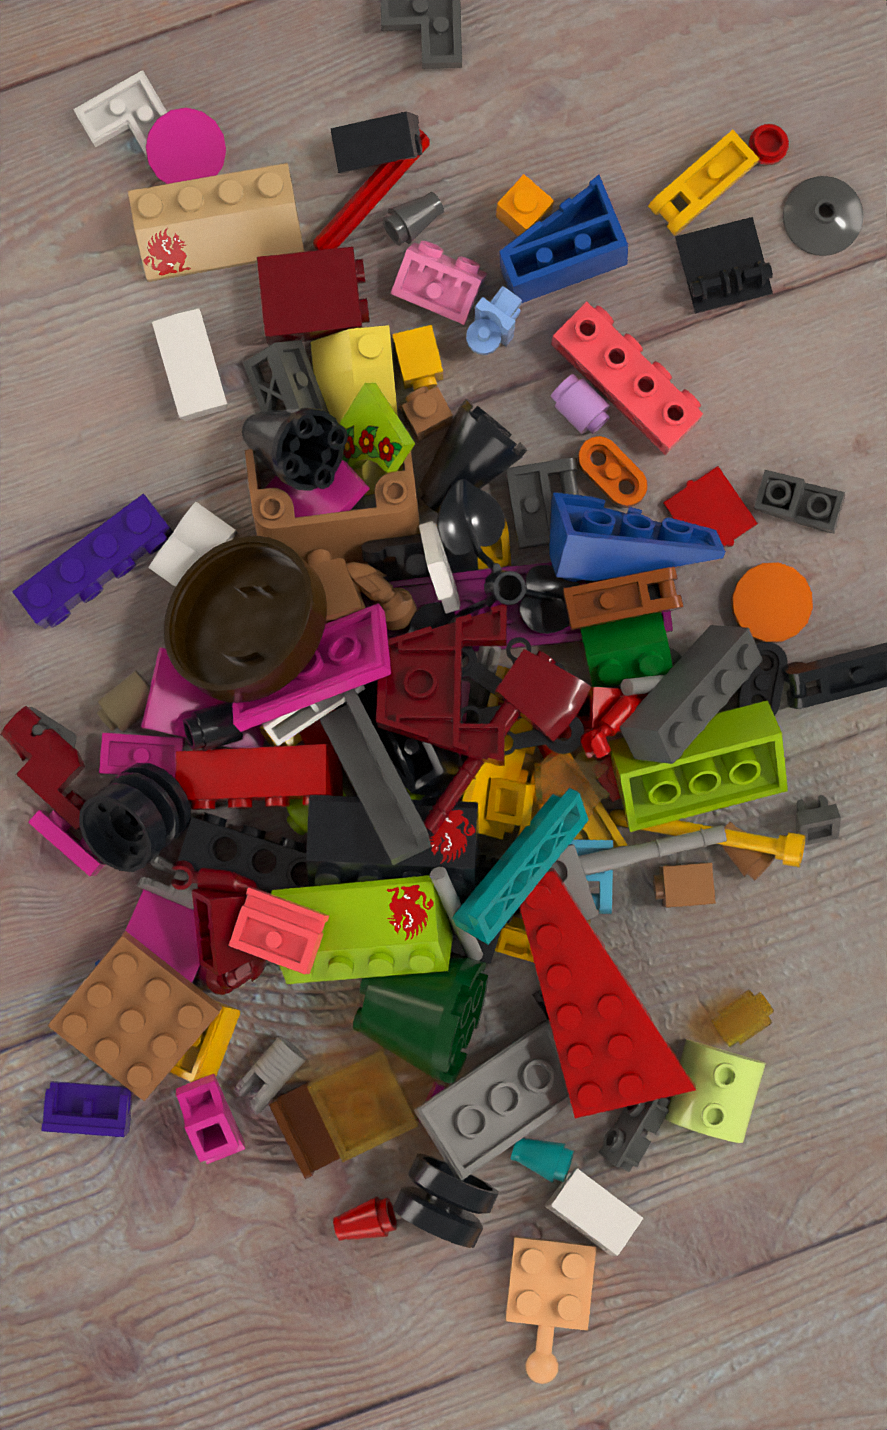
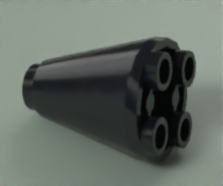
(297, 445)

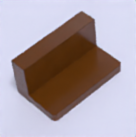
(304, 1129)

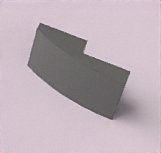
(799, 501)

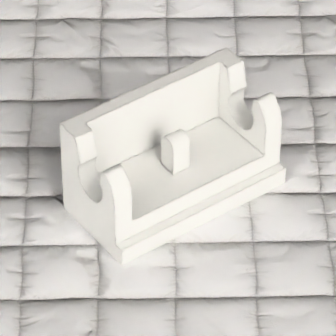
(594, 1212)

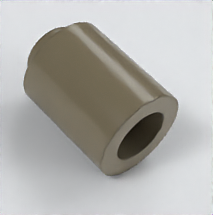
(125, 703)

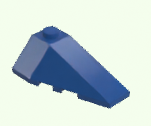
(608, 544)

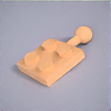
(549, 1289)

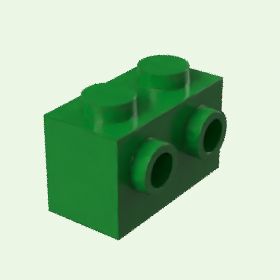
(627, 650)

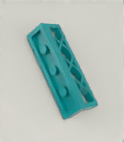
(522, 866)

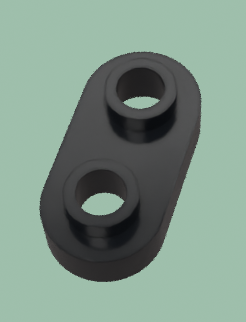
(766, 683)

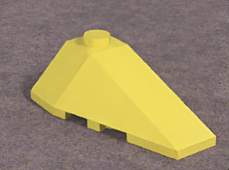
(343, 366)

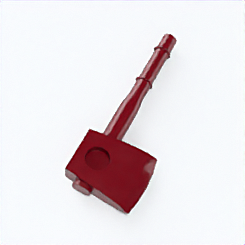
(537, 693)

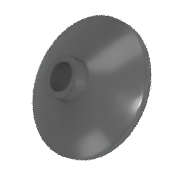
(811, 230)

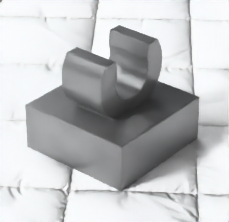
(818, 823)

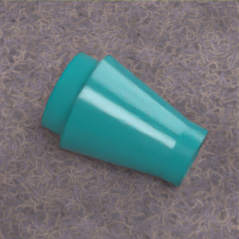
(544, 1158)

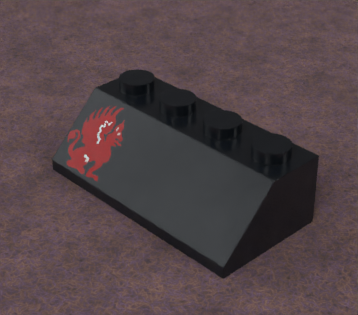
(348, 850)

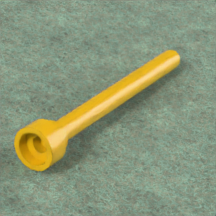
(785, 848)

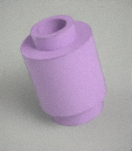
(581, 404)

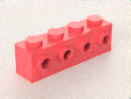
(626, 377)

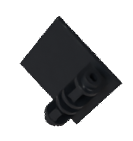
(724, 265)

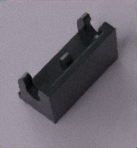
(376, 141)

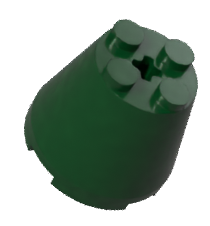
(425, 1015)

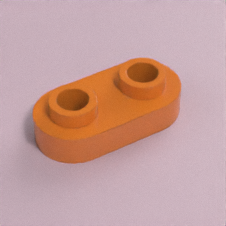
(612, 472)

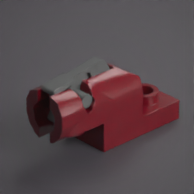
(51, 760)

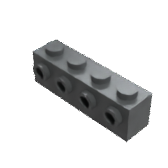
(691, 694)

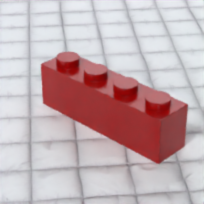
(258, 775)

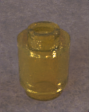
(743, 1018)

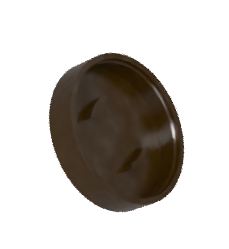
(245, 619)

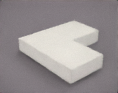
(122, 107)
(439, 567)

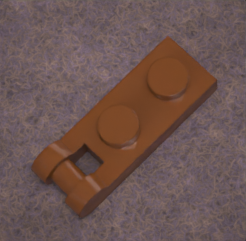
(621, 598)

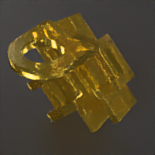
(559, 777)

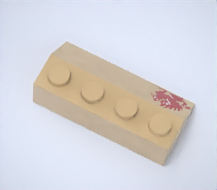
(215, 222)

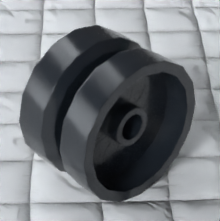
(444, 1202)

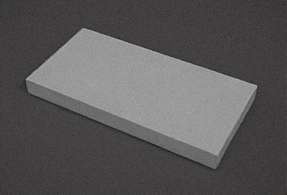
(497, 1102)

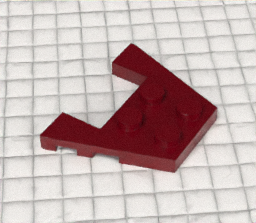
(426, 681)

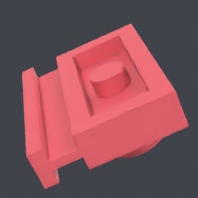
(279, 930)

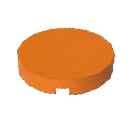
(772, 602)

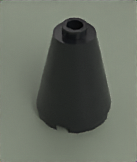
(471, 450)

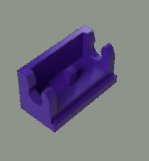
(87, 1109)

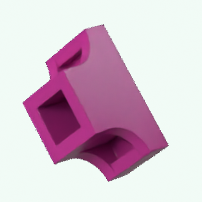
(209, 1120)

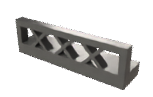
(291, 378)
(375, 780)

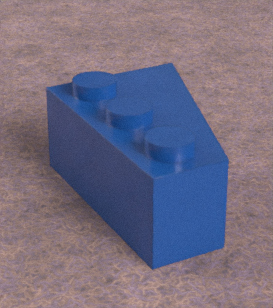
(566, 247)

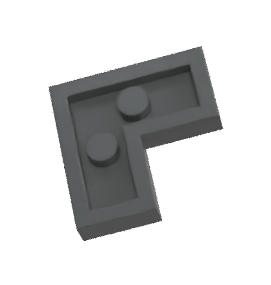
(438, 25)

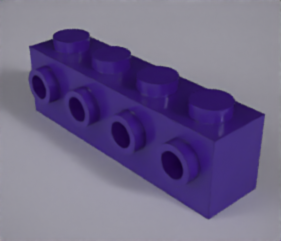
(93, 562)

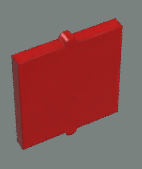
(713, 505)

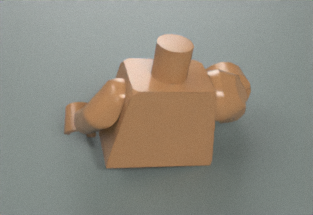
(345, 583)

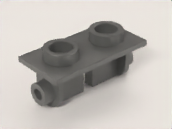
(623, 1142)

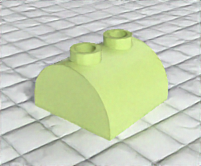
(723, 1092)

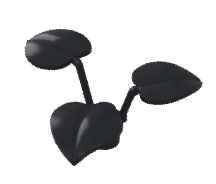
(473, 520)

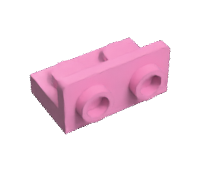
(438, 281)

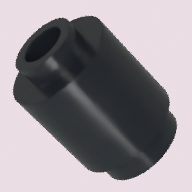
(211, 727)

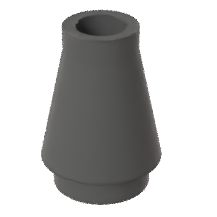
(409, 219)

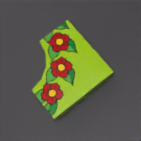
(374, 432)

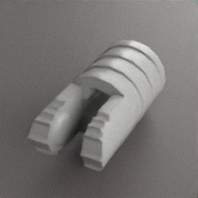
(181, 897)
(274, 1068)

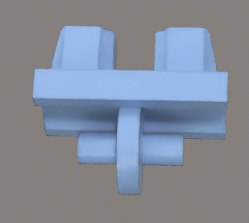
(493, 322)

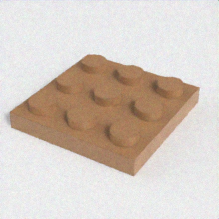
(135, 1016)

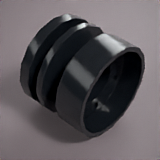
(135, 817)

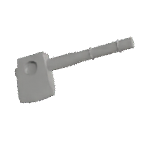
(575, 868)

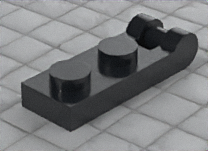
(410, 558)
(836, 676)

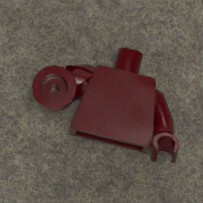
(216, 912)

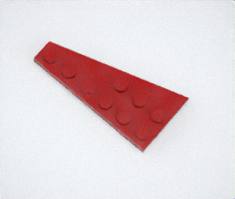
(599, 1025)

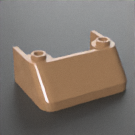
(336, 532)

